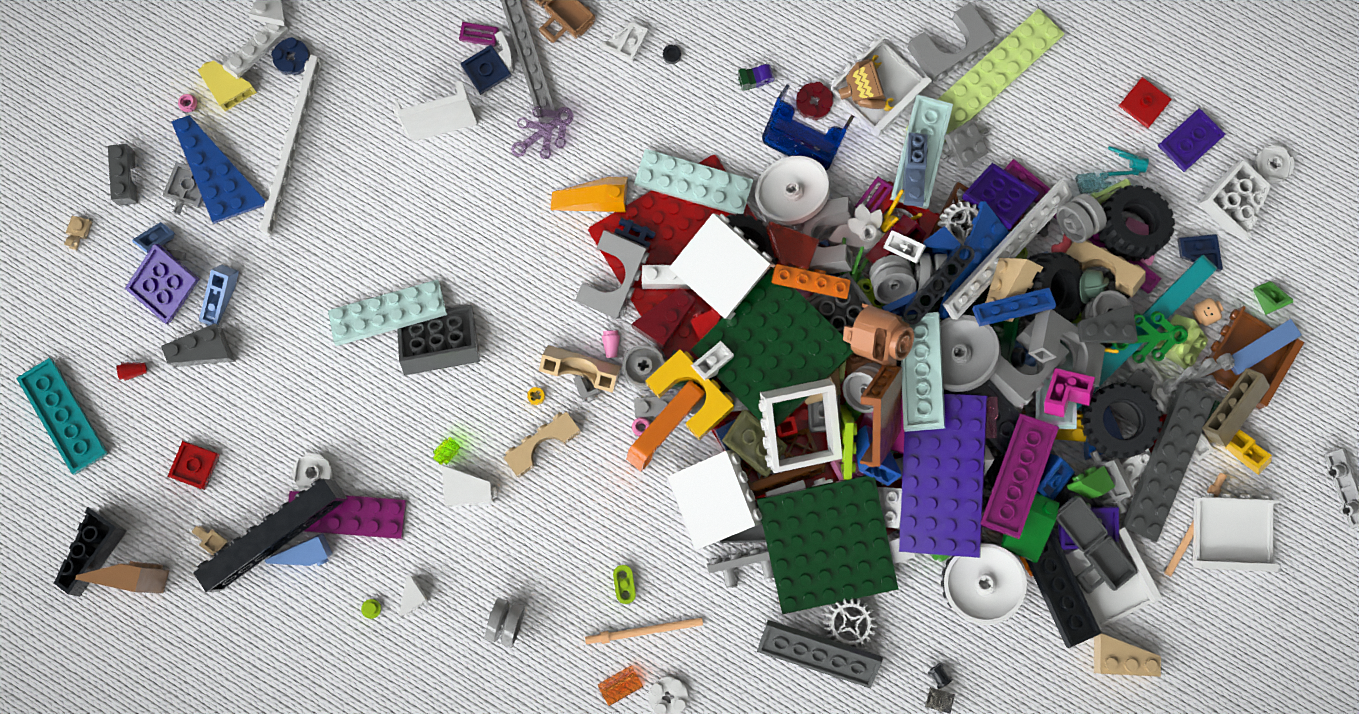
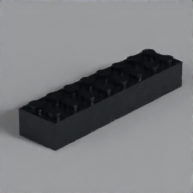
(270, 535)

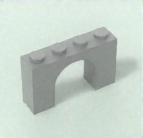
(937, 63)
(632, 256)
(834, 258)
(1045, 340)
(1019, 386)

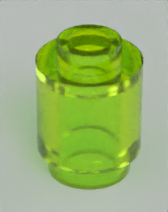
(446, 451)

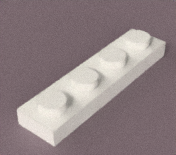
(254, 49)

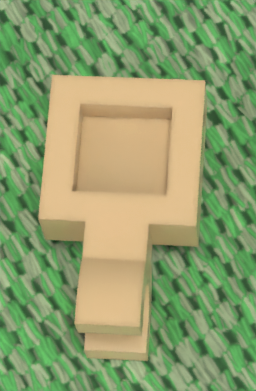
(77, 229)
(210, 541)

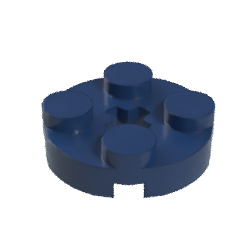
(288, 47)

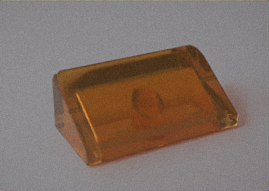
(620, 685)

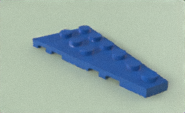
(218, 180)
(984, 238)

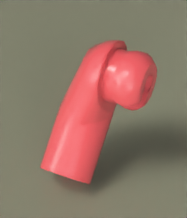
(1063, 246)

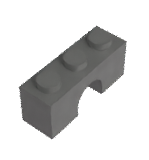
(121, 161)

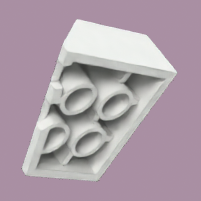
(1237, 199)

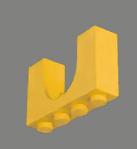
(679, 369)

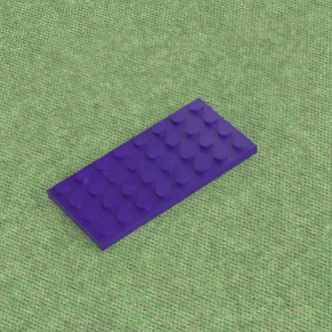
(945, 482)

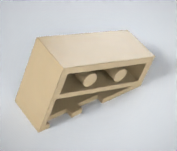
(1012, 278)
(1121, 658)

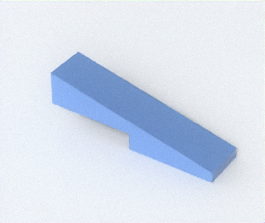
(1264, 346)

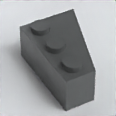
(199, 347)

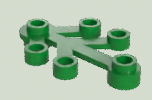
(1154, 337)

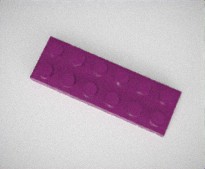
(1019, 476)
(363, 517)

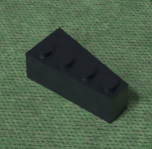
(89, 551)

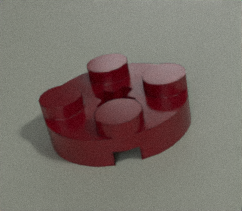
(813, 111)

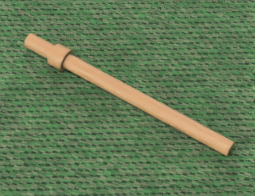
(1213, 489)
(606, 637)

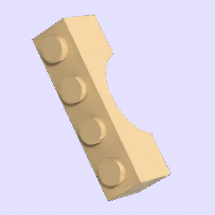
(1128, 276)
(560, 361)
(521, 458)

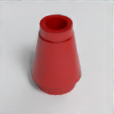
(130, 370)

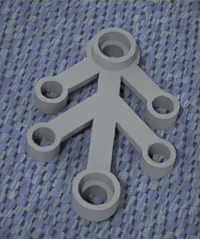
(1198, 375)

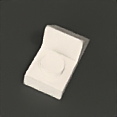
(712, 361)

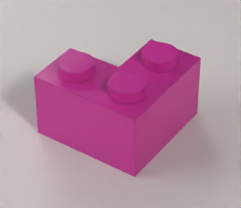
(1067, 387)

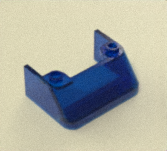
(798, 139)

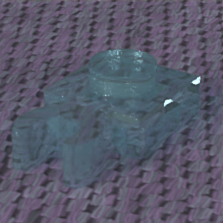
(1089, 183)

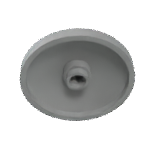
(968, 353)

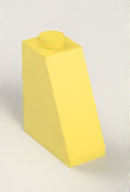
(224, 86)

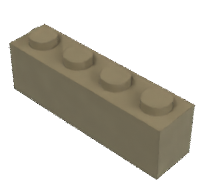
(1236, 407)

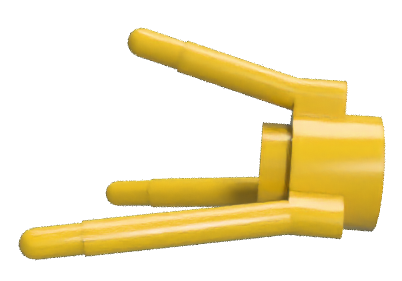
(891, 220)

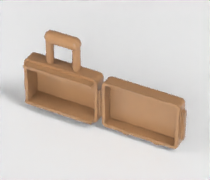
(570, 14)

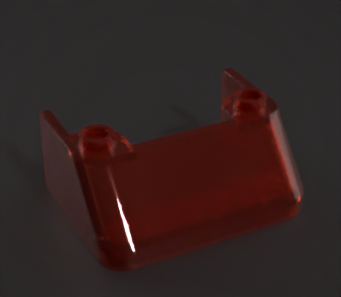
(792, 246)

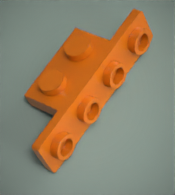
(811, 281)

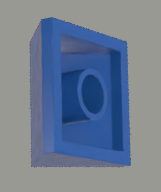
(941, 243)
(1054, 477)

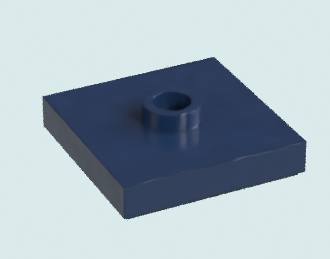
(485, 69)

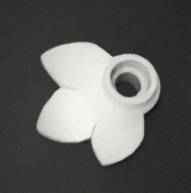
(865, 220)

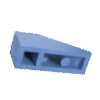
(218, 293)
(305, 553)

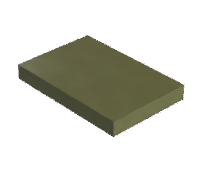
(746, 440)

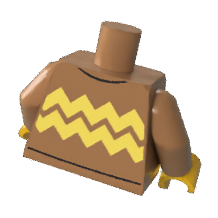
(866, 86)

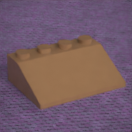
(131, 577)

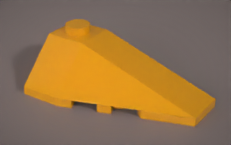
(598, 195)

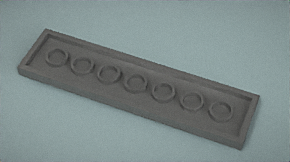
(1168, 462)

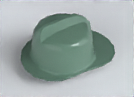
(1092, 284)

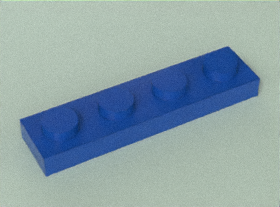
(1014, 307)

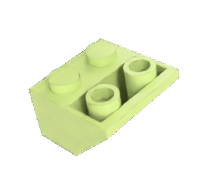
(1187, 352)

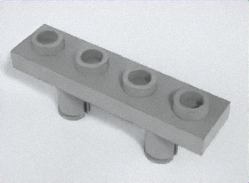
(1346, 484)
(735, 560)

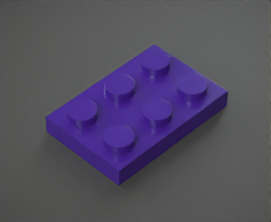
(1191, 140)
(1110, 521)

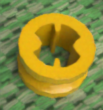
(537, 401)

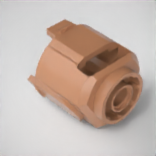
(879, 335)

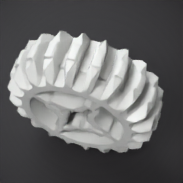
(967, 213)
(844, 615)

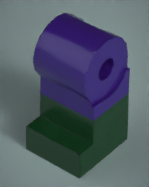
(755, 77)

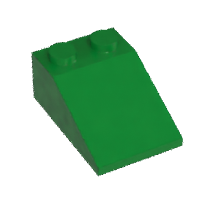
(1035, 531)

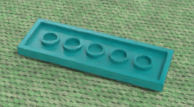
(62, 416)

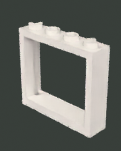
(834, 450)

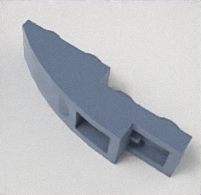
(914, 169)

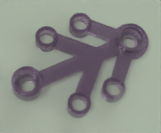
(545, 130)

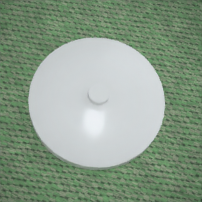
(792, 190)
(986, 587)

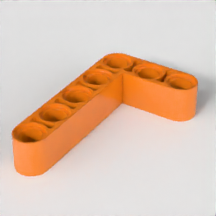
(648, 442)

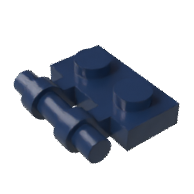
(630, 225)

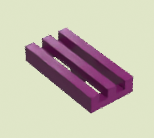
(478, 34)
(883, 184)

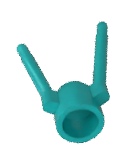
(1137, 163)

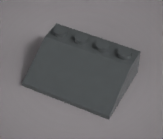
(839, 310)
(439, 342)

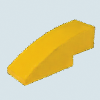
(1248, 452)

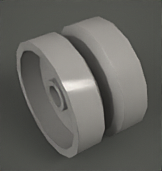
(1081, 218)
(926, 267)
(892, 278)
(1103, 303)
(636, 358)
(857, 383)
(504, 622)

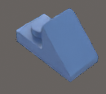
(157, 234)

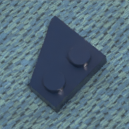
(1194, 247)

